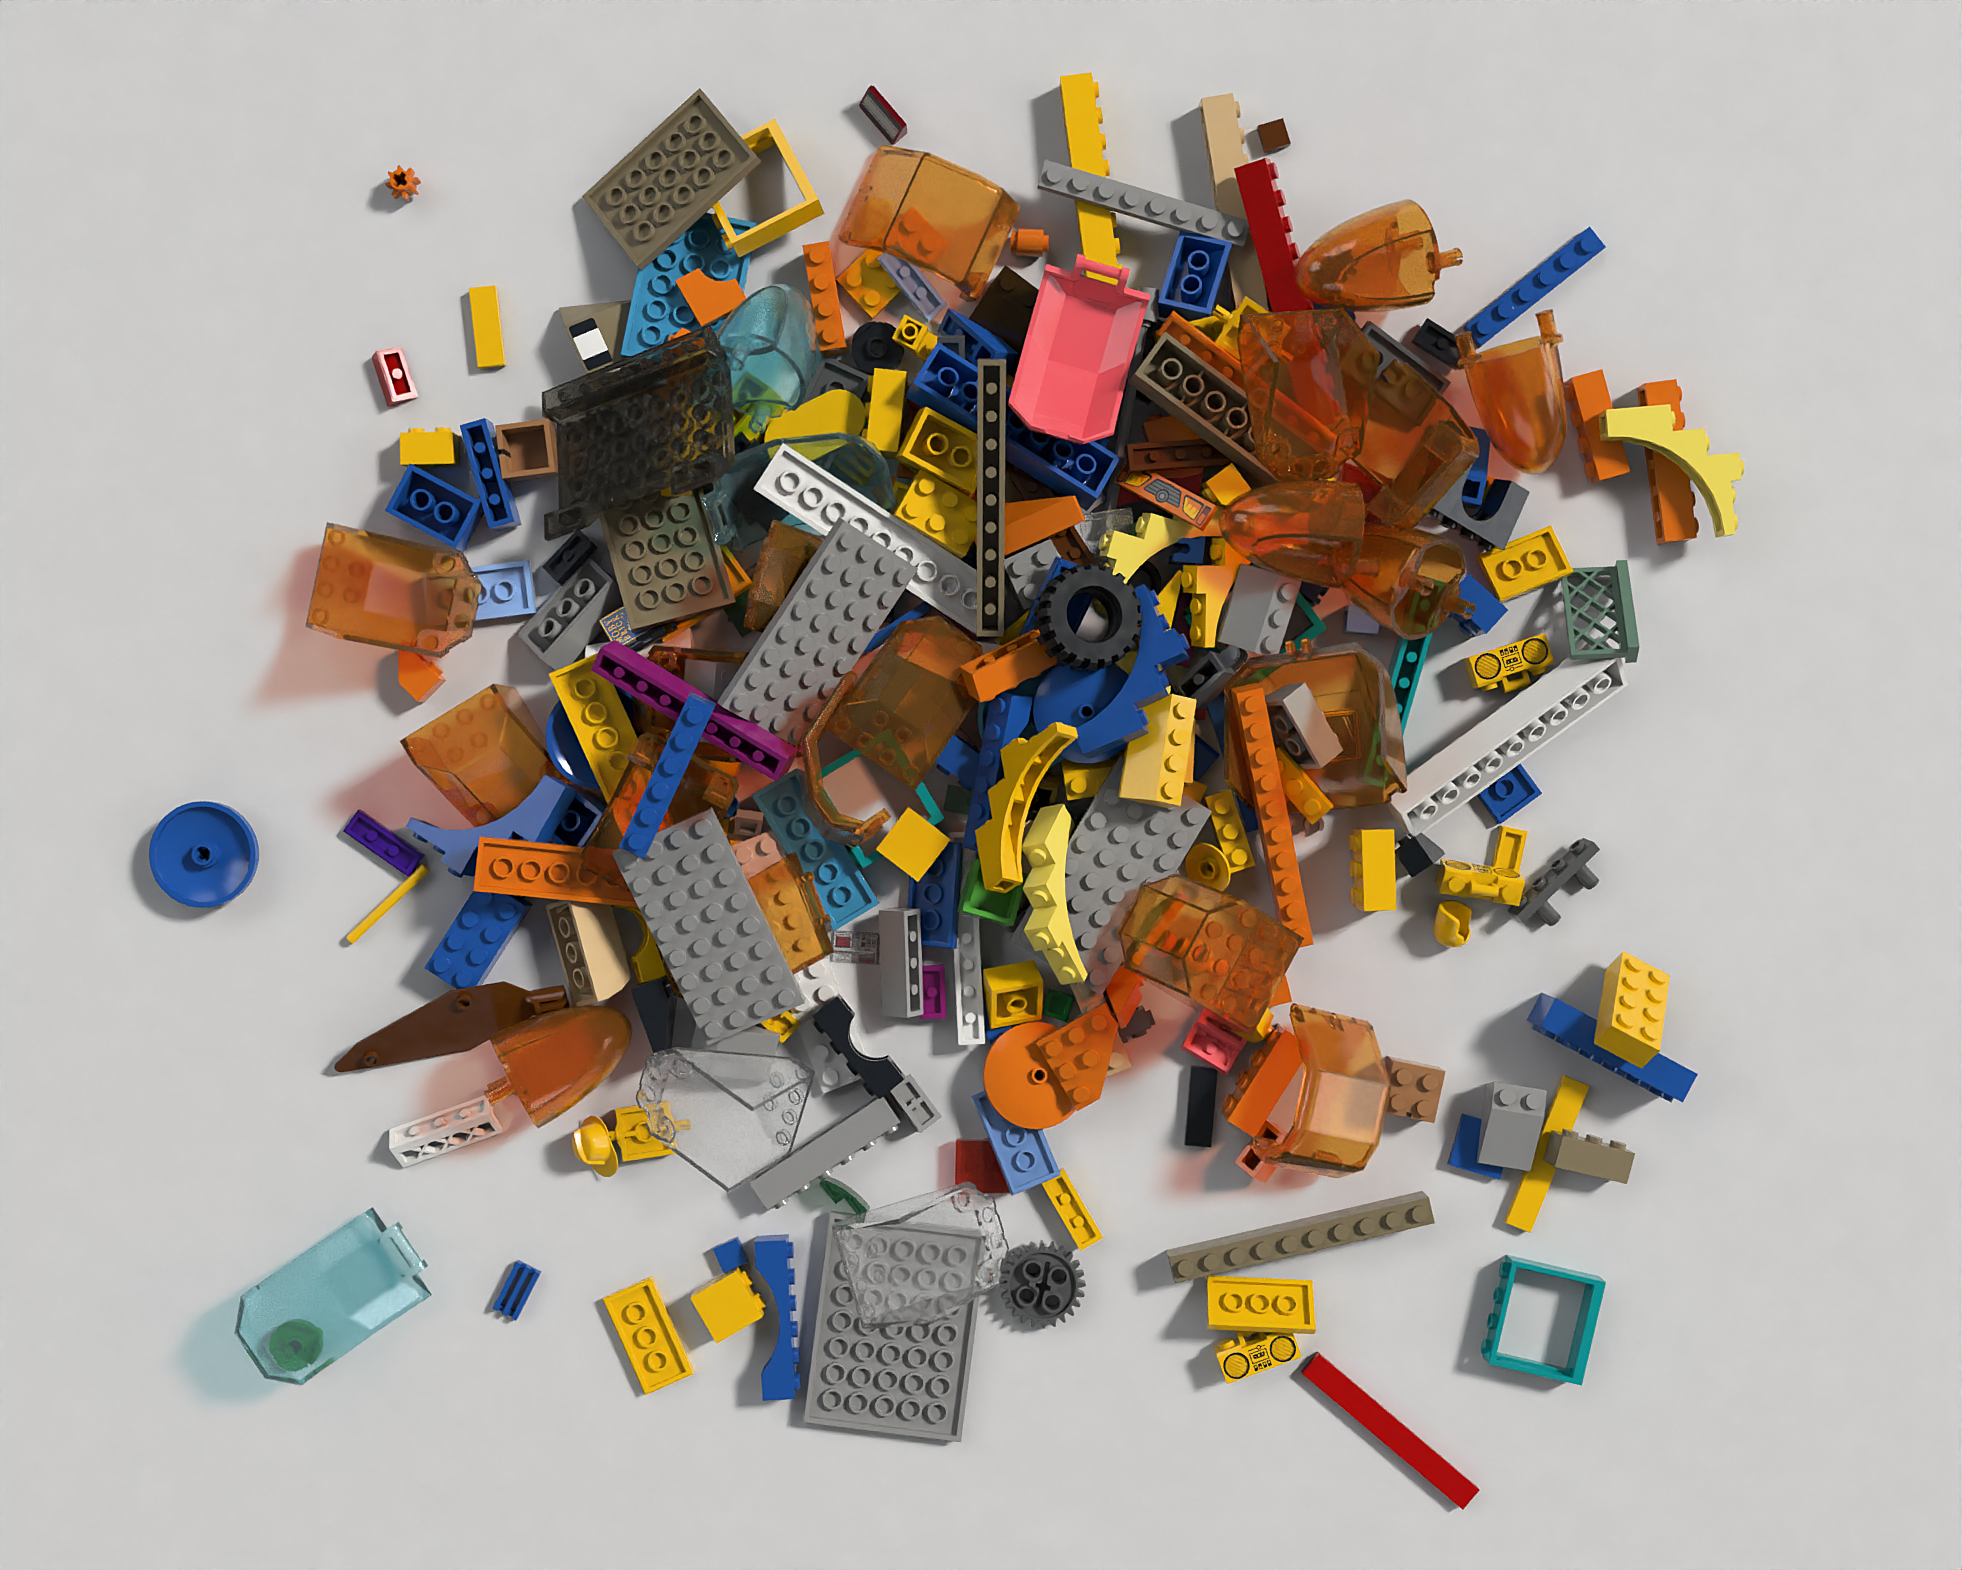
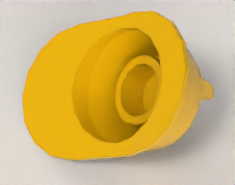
(594, 1147)

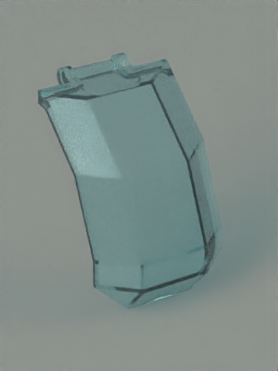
(751, 514)
(330, 1299)

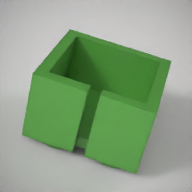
(989, 904)

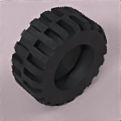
(1115, 598)

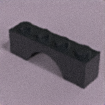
(879, 1073)

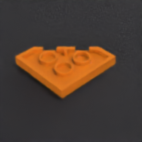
(1082, 1053)

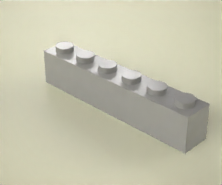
(825, 1151)

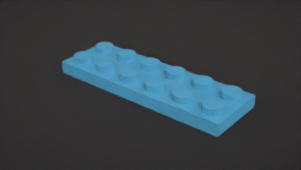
(837, 878)

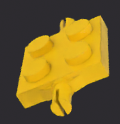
(1228, 336)
(634, 1137)

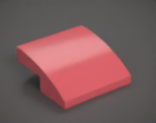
(1213, 1044)

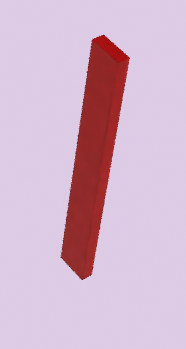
(1390, 1430)

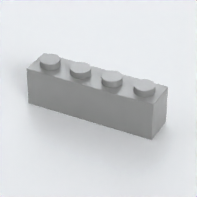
(901, 962)

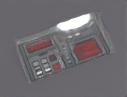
(855, 947)

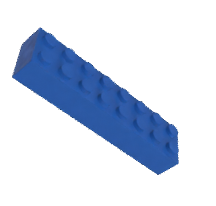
(951, 389)

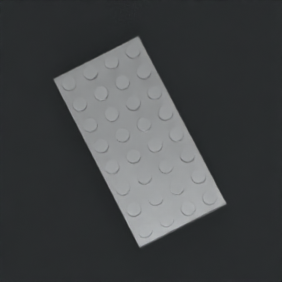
(817, 632)
(1107, 862)
(710, 927)

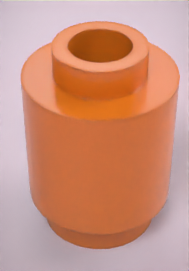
(1029, 242)

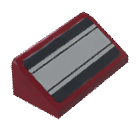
(883, 115)

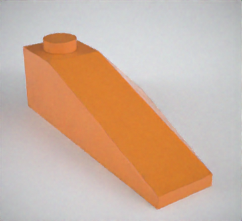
(1037, 521)

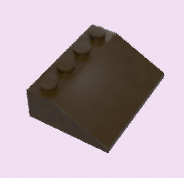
(1007, 310)

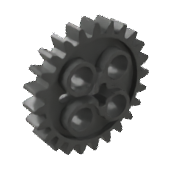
(1065, 1289)

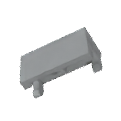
(914, 1104)

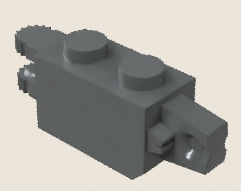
(1210, 675)

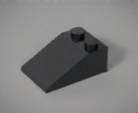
(657, 1011)

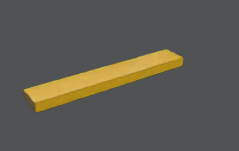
(1536, 1182)

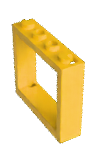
(759, 140)

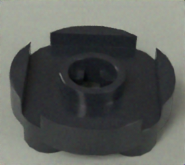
(862, 347)

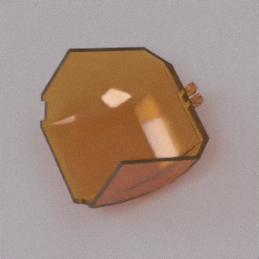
(1359, 708)

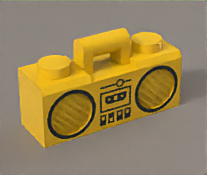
(1521, 656)
(1479, 882)
(1255, 1354)

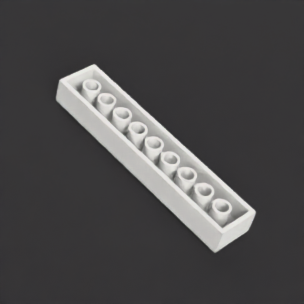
(1505, 740)

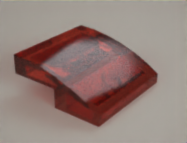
(978, 1164)

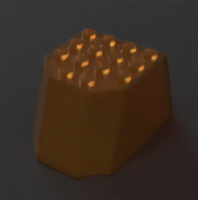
(1207, 949)

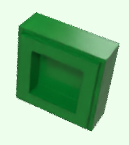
(1058, 1005)

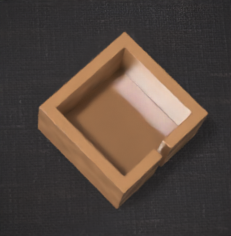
(531, 450)
(1414, 1089)

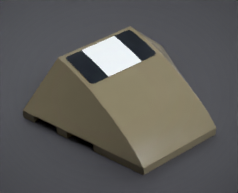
(597, 332)

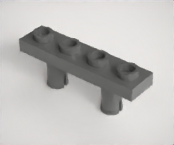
(1560, 872)

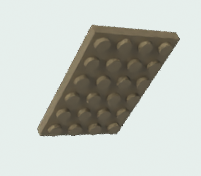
(671, 179)
(666, 559)

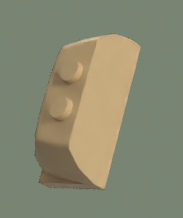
(589, 950)

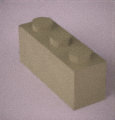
(1589, 1155)

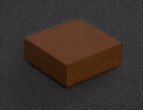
(1273, 135)

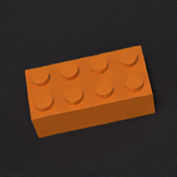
(1263, 1082)

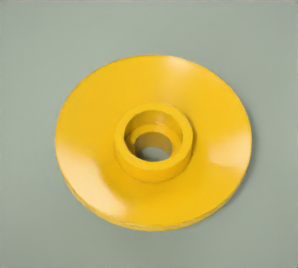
(1208, 866)

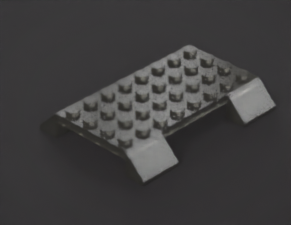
(641, 428)

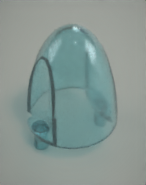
(770, 352)

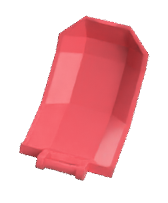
(1078, 352)

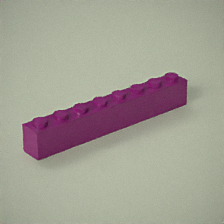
(668, 695)

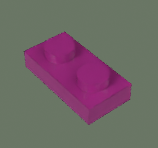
(933, 992)

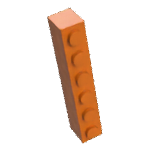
(1668, 483)

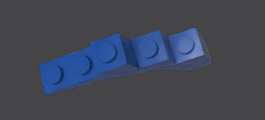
(1145, 685)
(531, 821)

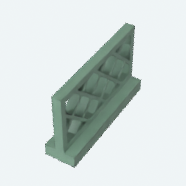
(1623, 613)

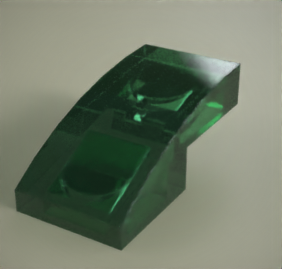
(838, 1190)

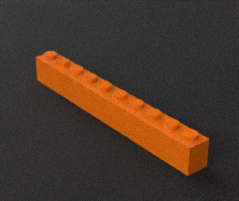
(1271, 809)

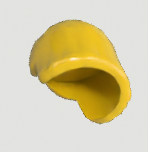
(1452, 923)

